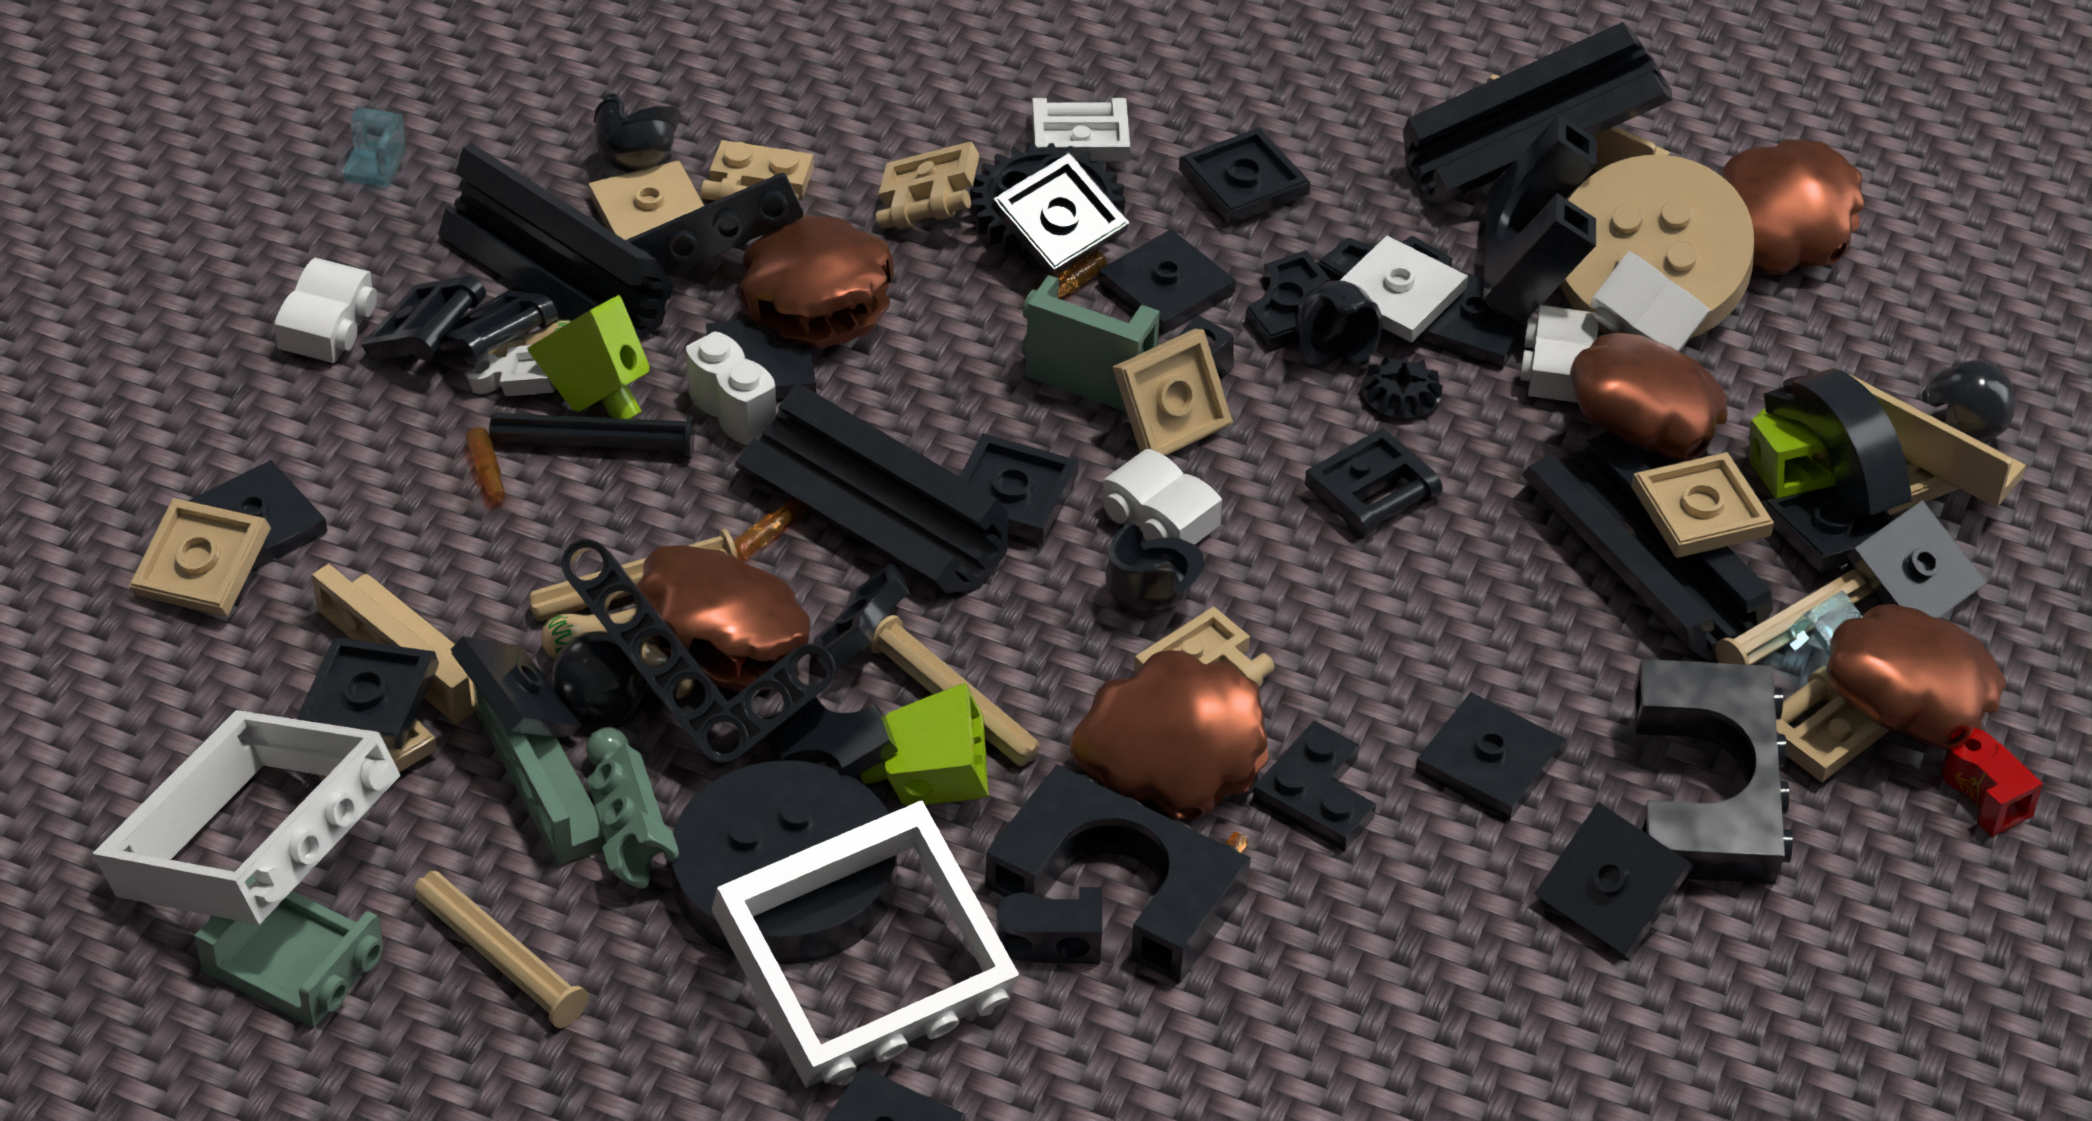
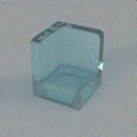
(377, 147)
(1821, 622)

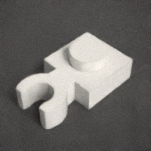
(514, 373)

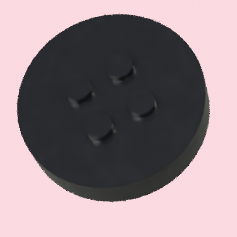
(767, 816)

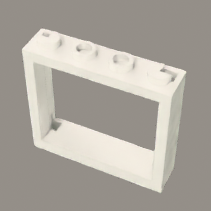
(357, 776)
(828, 862)

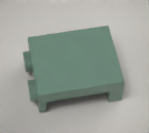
(1079, 346)
(293, 960)

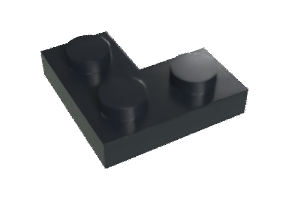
(1307, 791)

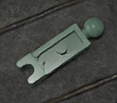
(626, 808)

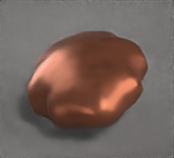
(1799, 203)
(817, 281)
(1649, 395)
(724, 612)
(1915, 674)
(1174, 734)

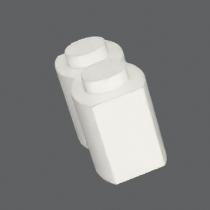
(1647, 304)
(325, 310)
(1555, 341)
(730, 387)
(1161, 499)

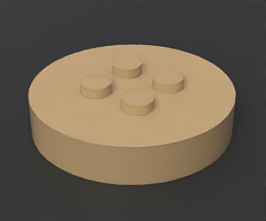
(1676, 220)

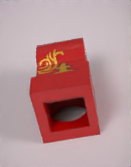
(1992, 780)

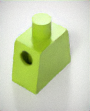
(595, 359)
(1788, 455)
(938, 750)

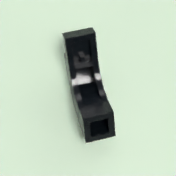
(1856, 434)

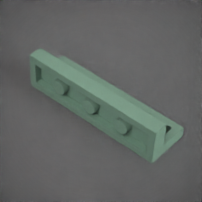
(546, 787)

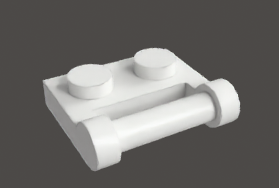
(1085, 126)

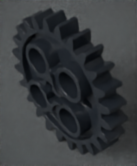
(1009, 172)

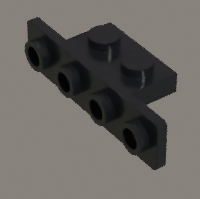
(721, 224)

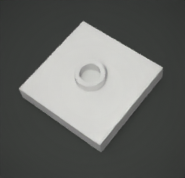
(1406, 286)

